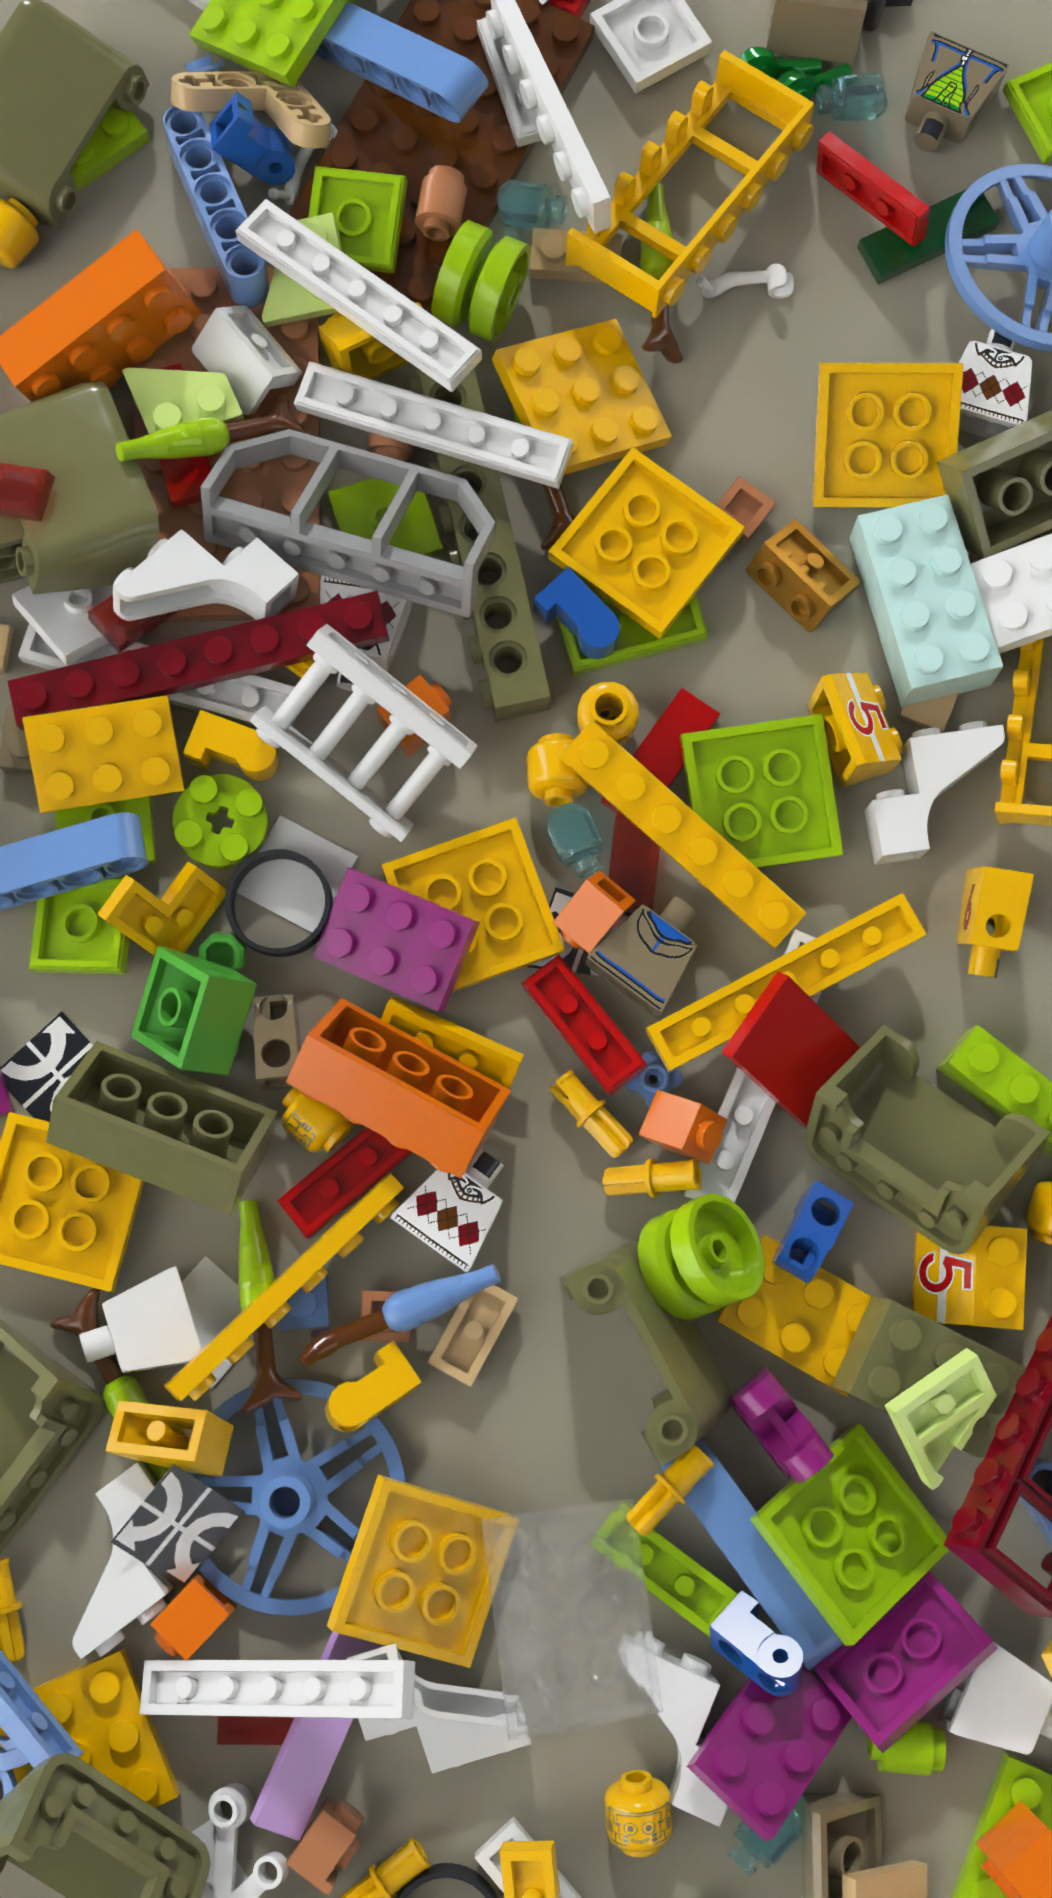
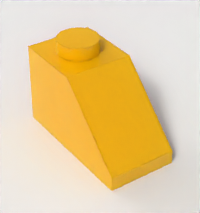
(170, 1436)

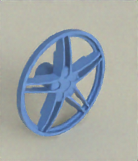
(1029, 249)
(293, 1500)

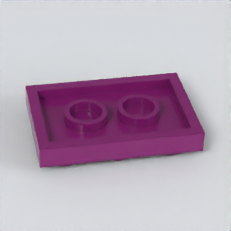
(396, 939)
(906, 1661)
(769, 1750)

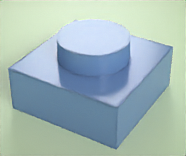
(308, 1309)

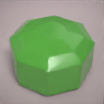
(224, 950)

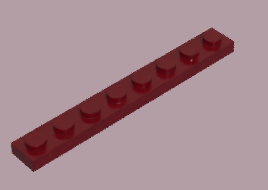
(198, 658)

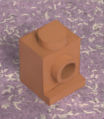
(326, 1844)

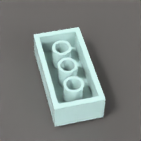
(925, 600)

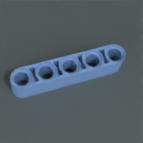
(403, 63)
(215, 205)
(71, 858)
(726, 1518)

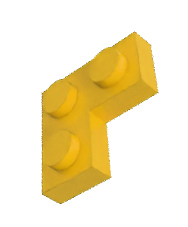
(166, 921)

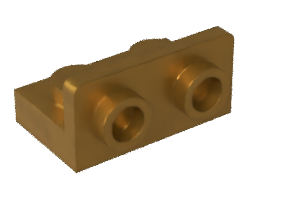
(801, 575)

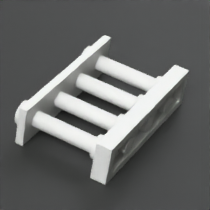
(407, 717)

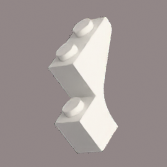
(185, 576)
(930, 766)
(127, 1584)
(686, 1699)
(452, 1721)

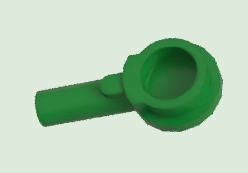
(776, 66)
(808, 84)

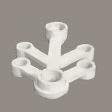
(226, 1848)

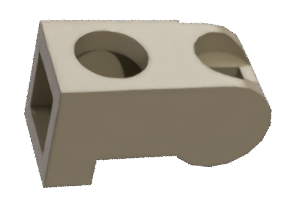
(275, 1039)

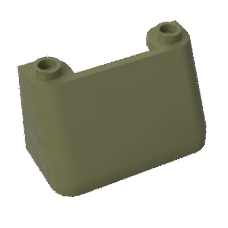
(52, 99)
(98, 506)
(917, 1145)
(695, 1384)
(42, 1426)
(96, 1837)

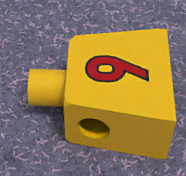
(1004, 899)

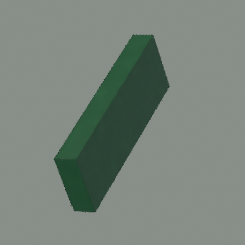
(890, 255)

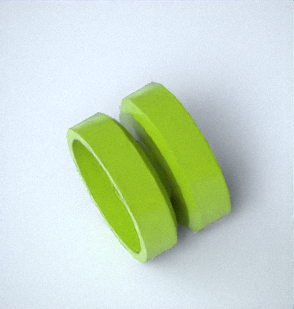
(480, 281)
(701, 1257)

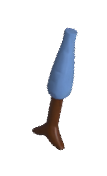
(402, 1311)

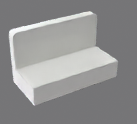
(247, 353)

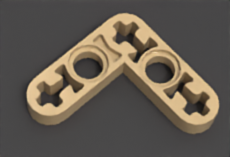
(289, 107)

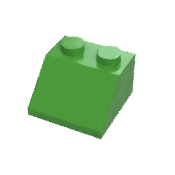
(193, 1011)

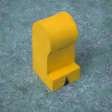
(231, 744)
(359, 1402)

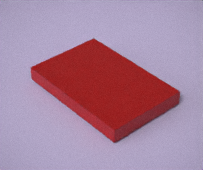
(789, 1047)

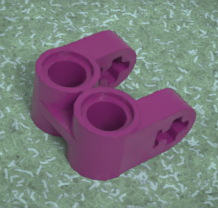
(780, 1427)

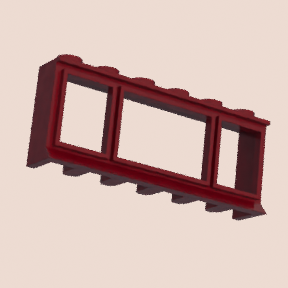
(1005, 1478)

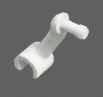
(291, 188)
(778, 281)

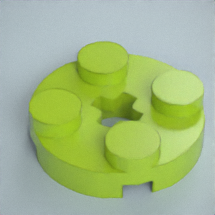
(208, 797)

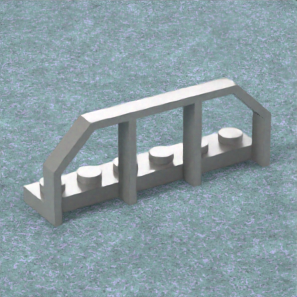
(338, 553)

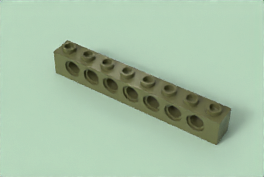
(527, 688)

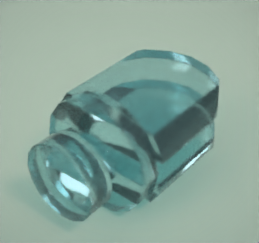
(853, 97)
(530, 205)
(575, 839)
(766, 1852)

